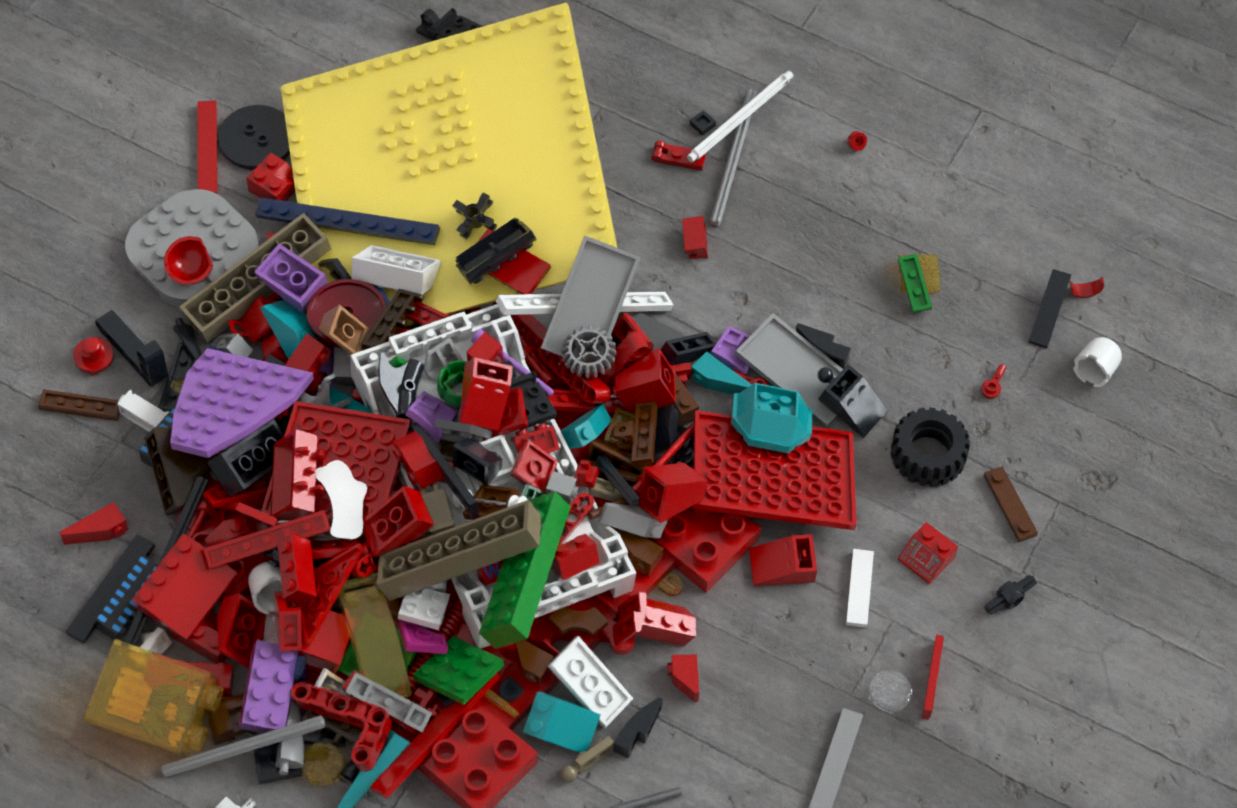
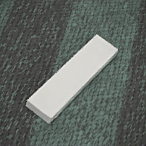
(859, 588)

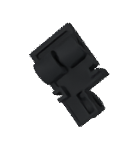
(448, 25)
(536, 402)

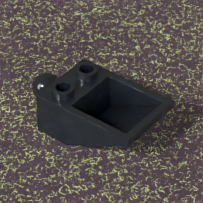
(856, 403)

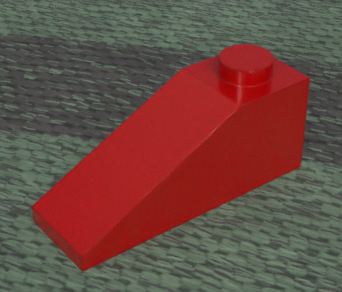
(99, 526)

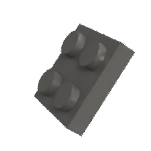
(463, 430)

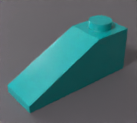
(717, 376)
(586, 427)

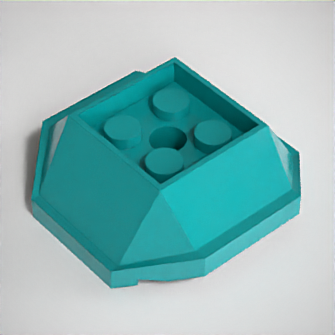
(771, 417)

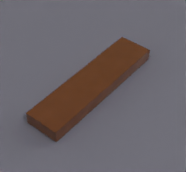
(79, 405)

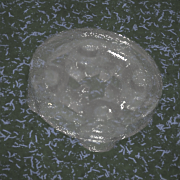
(890, 691)

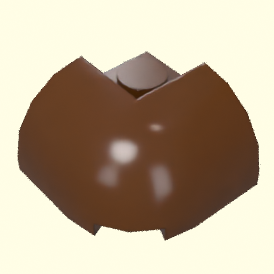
(225, 719)

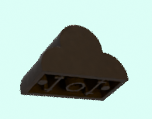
(173, 469)

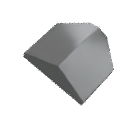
(440, 357)

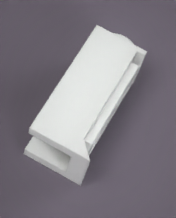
(141, 411)

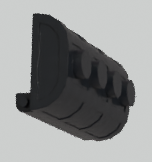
(494, 250)

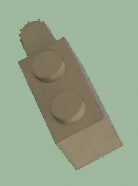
(439, 509)

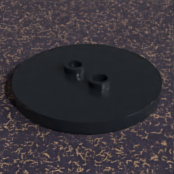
(252, 135)

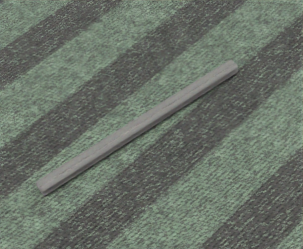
(731, 165)

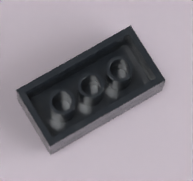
(247, 459)

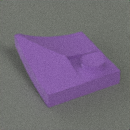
(726, 348)
(428, 409)

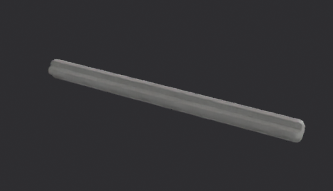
(243, 746)

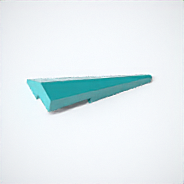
(392, 749)

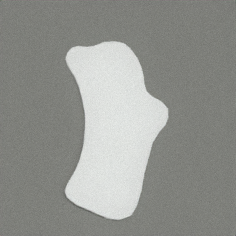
(346, 499)

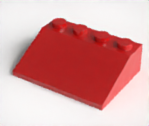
(183, 588)

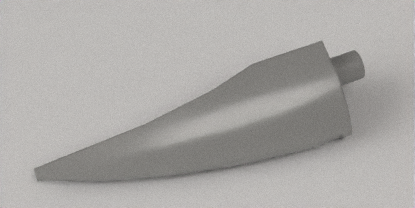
(291, 751)

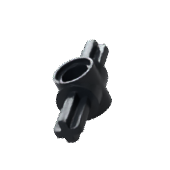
(1010, 594)

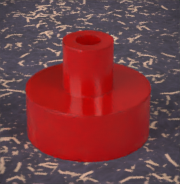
(857, 140)

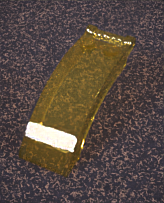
(374, 635)

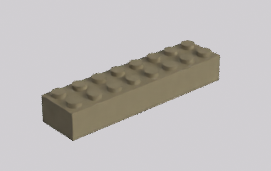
(239, 287)
(459, 550)

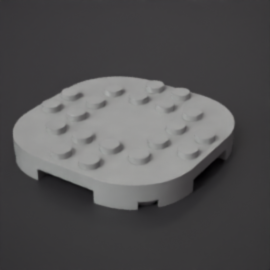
(195, 214)

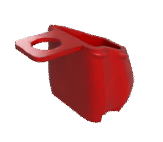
(254, 322)

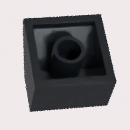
(476, 460)

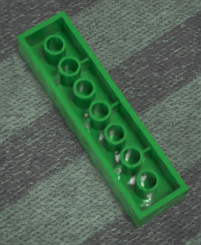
(524, 578)

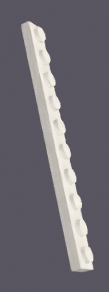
(548, 302)

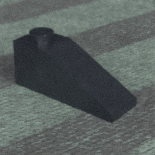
(687, 348)

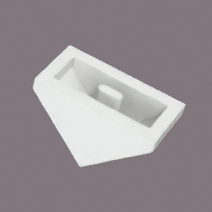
(331, 682)

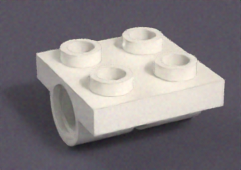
(424, 608)

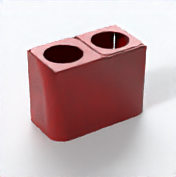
(486, 348)

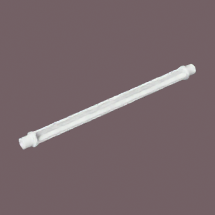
(739, 116)

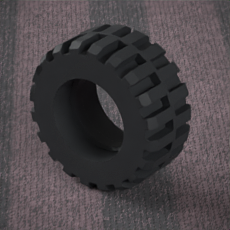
(934, 425)

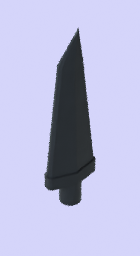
(187, 336)

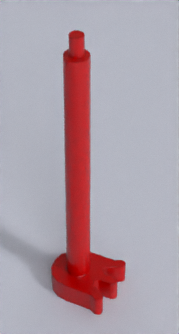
(205, 509)

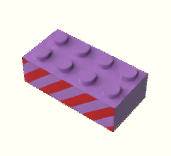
(267, 688)

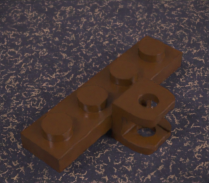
(639, 434)

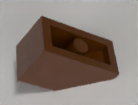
(533, 661)

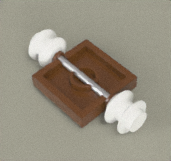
(490, 500)

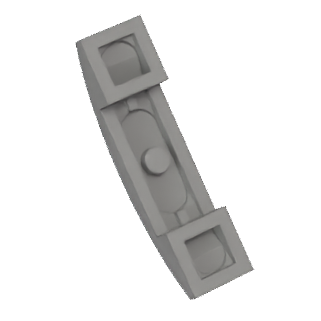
(392, 702)

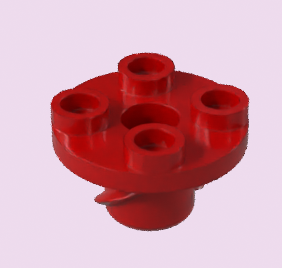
(93, 355)

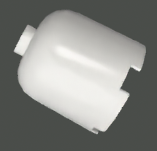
(1098, 361)
(263, 582)

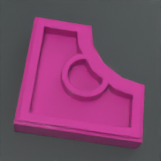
(420, 639)

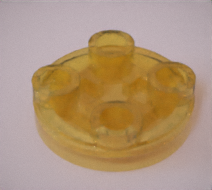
(322, 763)

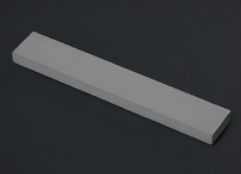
(836, 759)

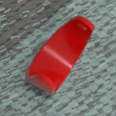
(1087, 289)

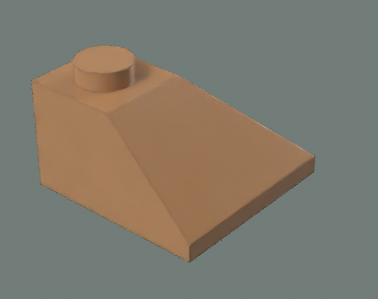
(344, 329)

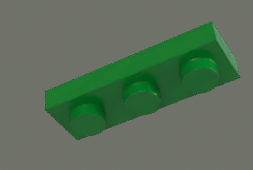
(914, 283)

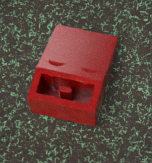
(484, 393)
(784, 561)

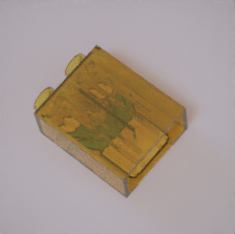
(153, 700)

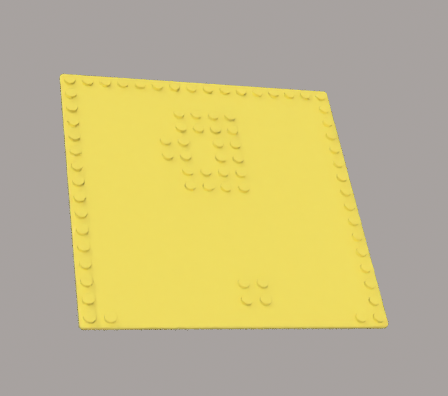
(443, 125)

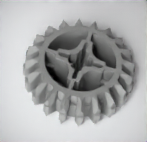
(588, 341)

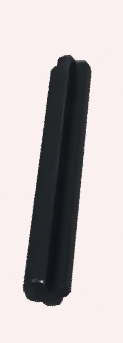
(617, 480)

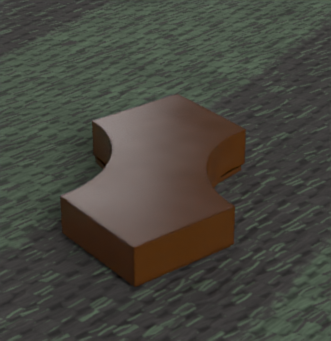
(588, 621)

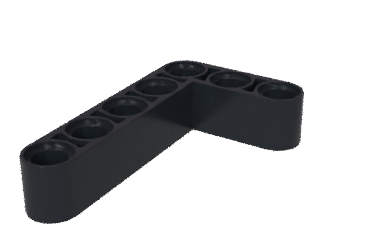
(145, 359)

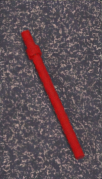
(669, 453)

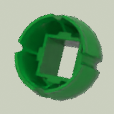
(448, 379)

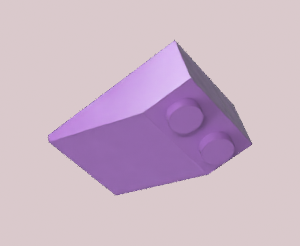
(291, 277)

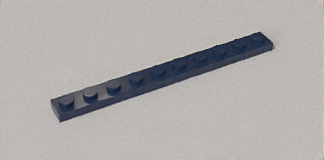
(350, 221)

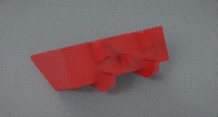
(295, 476)

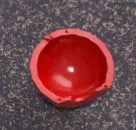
(188, 261)

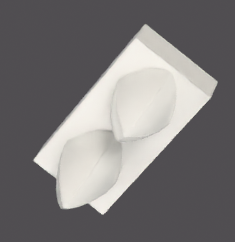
(155, 641)

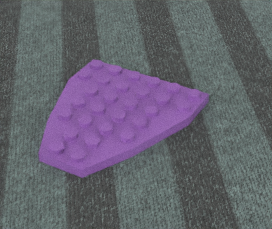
(230, 399)

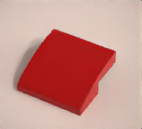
(631, 618)

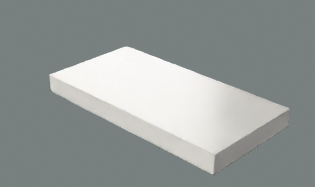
(590, 681)

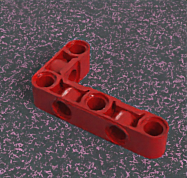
(354, 713)

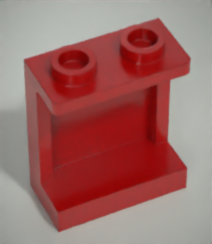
(287, 623)

